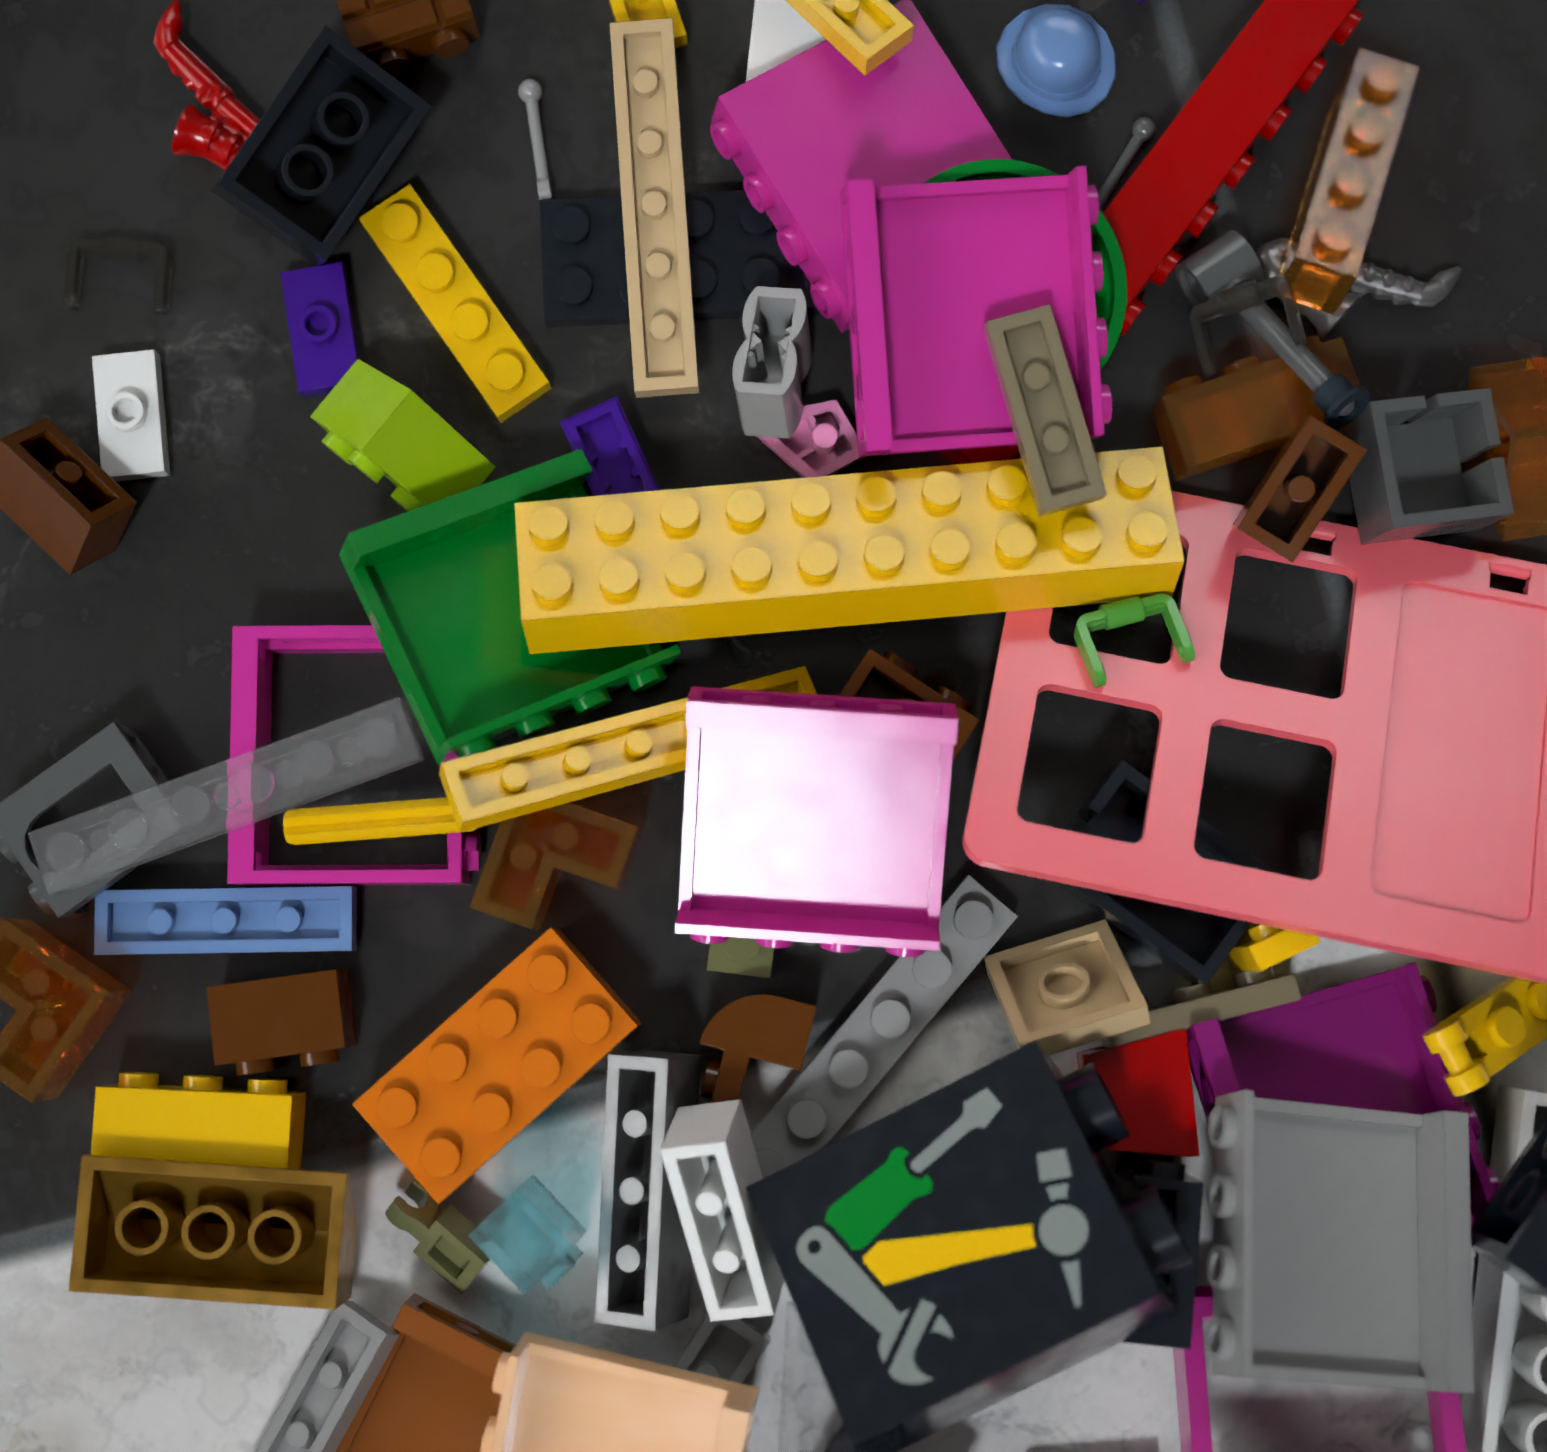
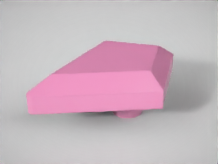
(821, 442)

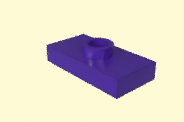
(320, 326)
(610, 450)

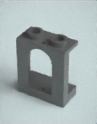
(112, 746)

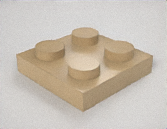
(1067, 989)

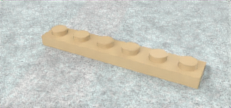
(654, 208)

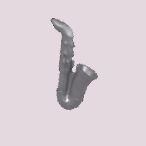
(1371, 279)

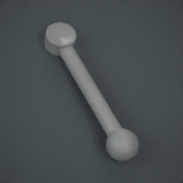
(530, 92)

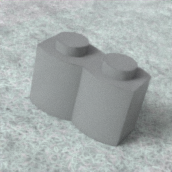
(772, 362)

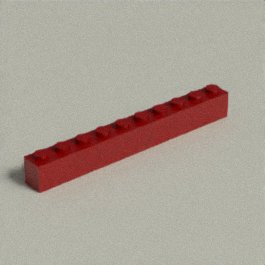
(1211, 146)

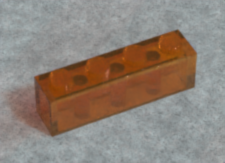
(1347, 179)

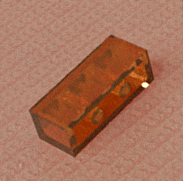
(1240, 412)

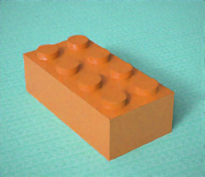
(497, 1064)

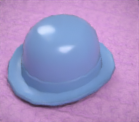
(1056, 60)

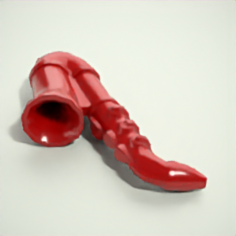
(196, 135)

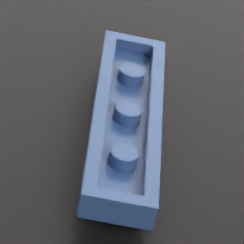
(226, 920)

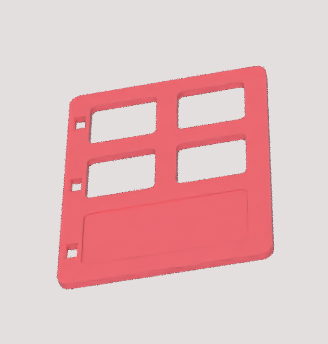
(1431, 746)

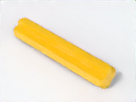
(369, 821)

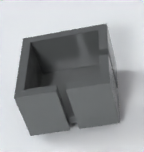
(1413, 472)

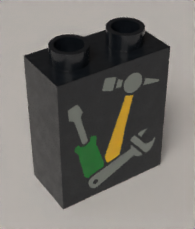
(968, 1247)

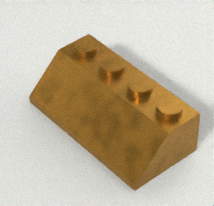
(213, 1232)

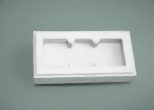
(131, 415)

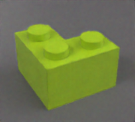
(397, 436)

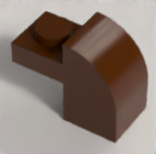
(758, 1028)

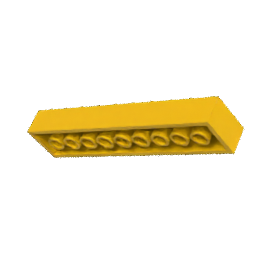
(837, 552)

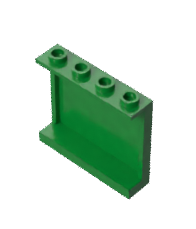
(451, 623)

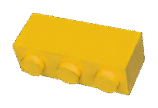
(200, 1121)

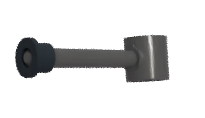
(1232, 262)

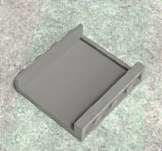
(1340, 1245)

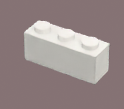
(708, 1169)

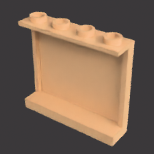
(603, 1401)

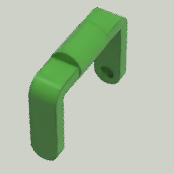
(1124, 613)

